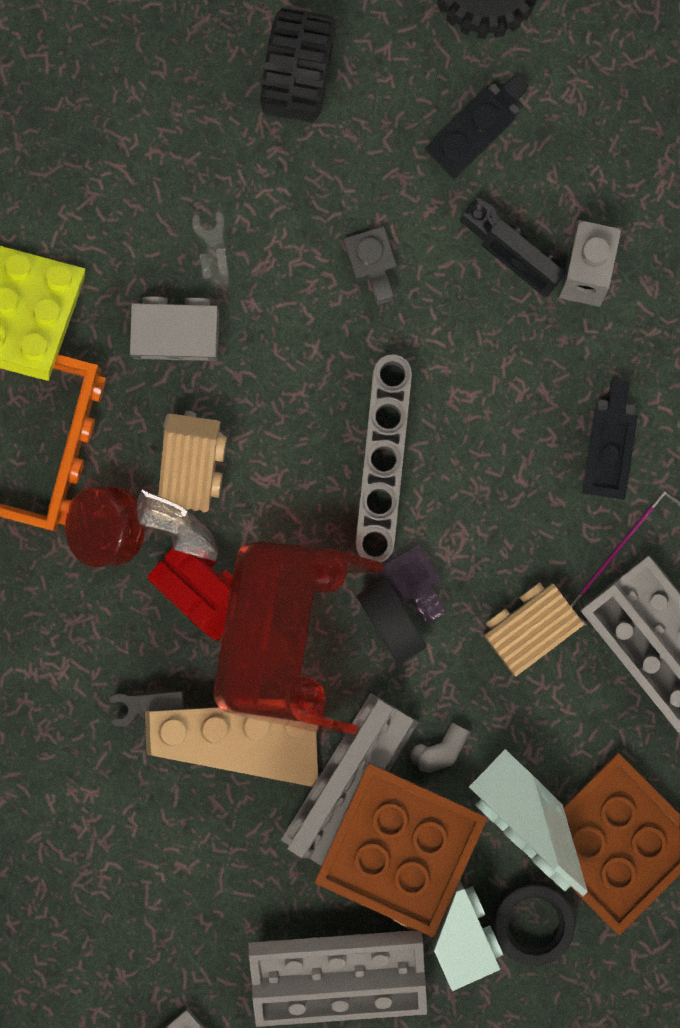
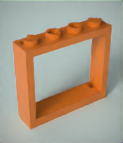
(71, 465)

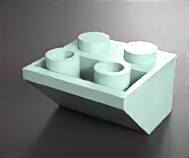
(461, 943)

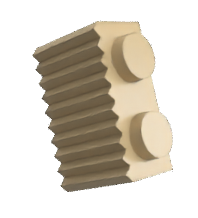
(190, 460)
(532, 628)

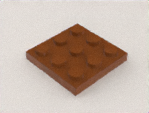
(623, 842)
(400, 849)

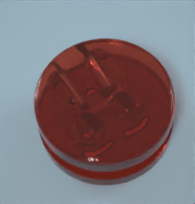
(104, 527)

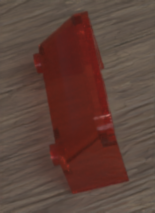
(269, 630)

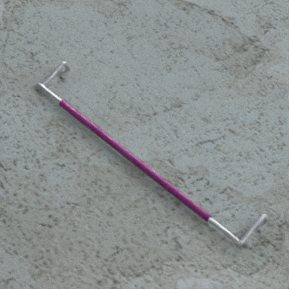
(619, 548)

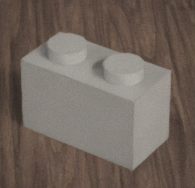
(174, 330)

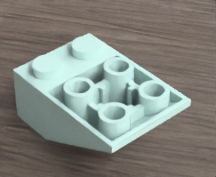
(530, 819)

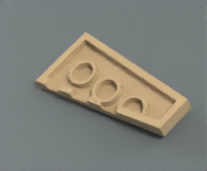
(233, 743)

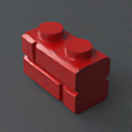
(194, 589)

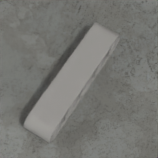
(382, 438)

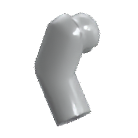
(443, 754)

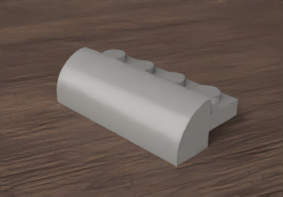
(642, 627)
(379, 741)
(338, 978)

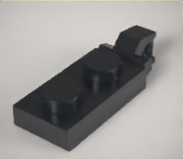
(477, 127)
(512, 248)
(611, 444)

